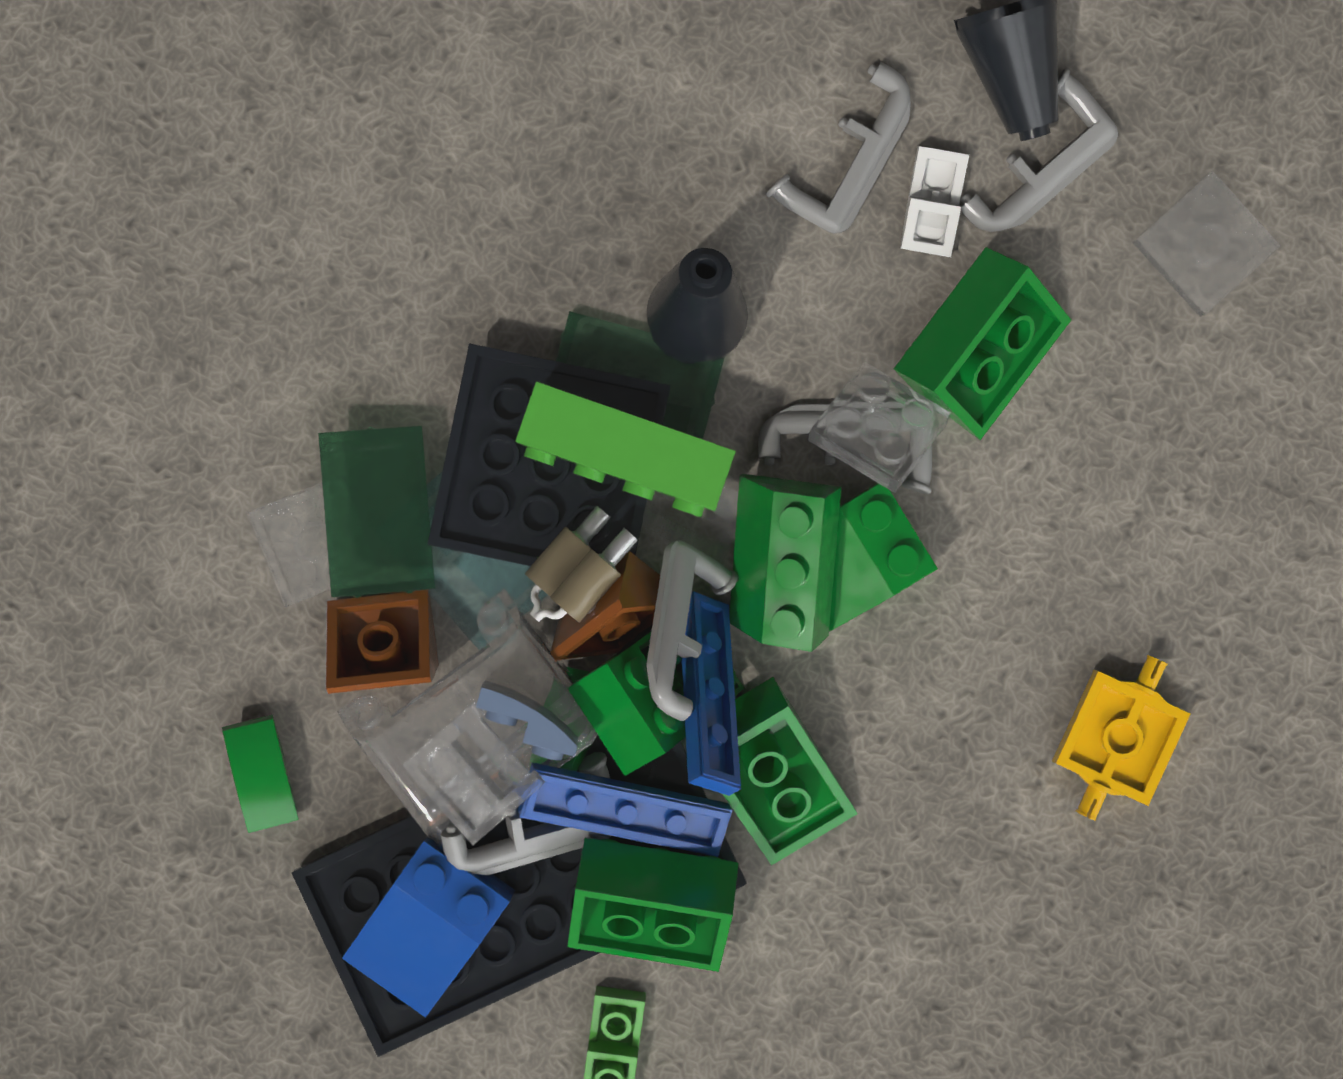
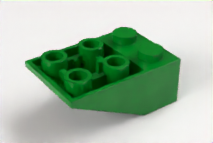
(622, 709)

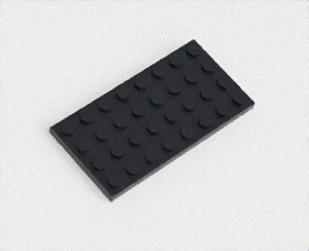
(520, 947)

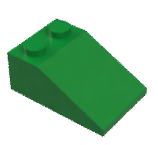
(874, 554)
(785, 780)

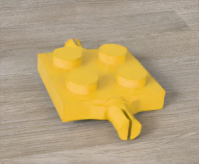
(1121, 737)

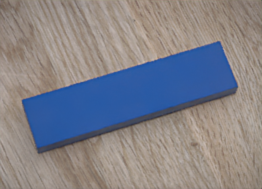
(710, 687)
(627, 810)

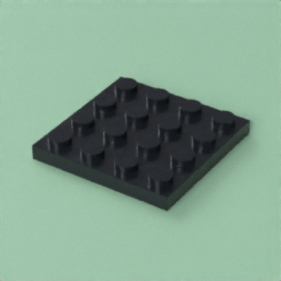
(514, 506)

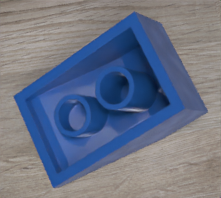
(427, 927)

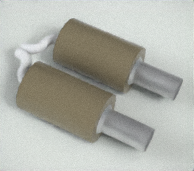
(574, 572)

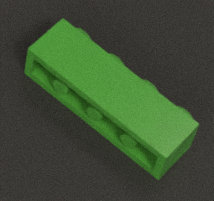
(624, 447)

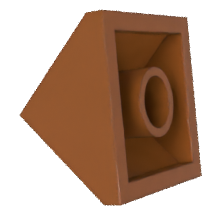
(618, 618)
(380, 642)

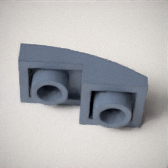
(544, 730)

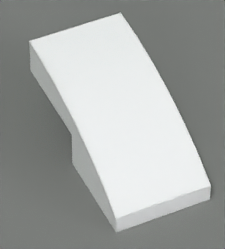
(934, 201)

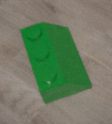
(984, 341)
(784, 560)
(653, 904)

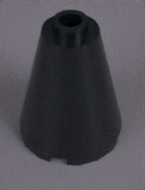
(1017, 62)
(698, 309)

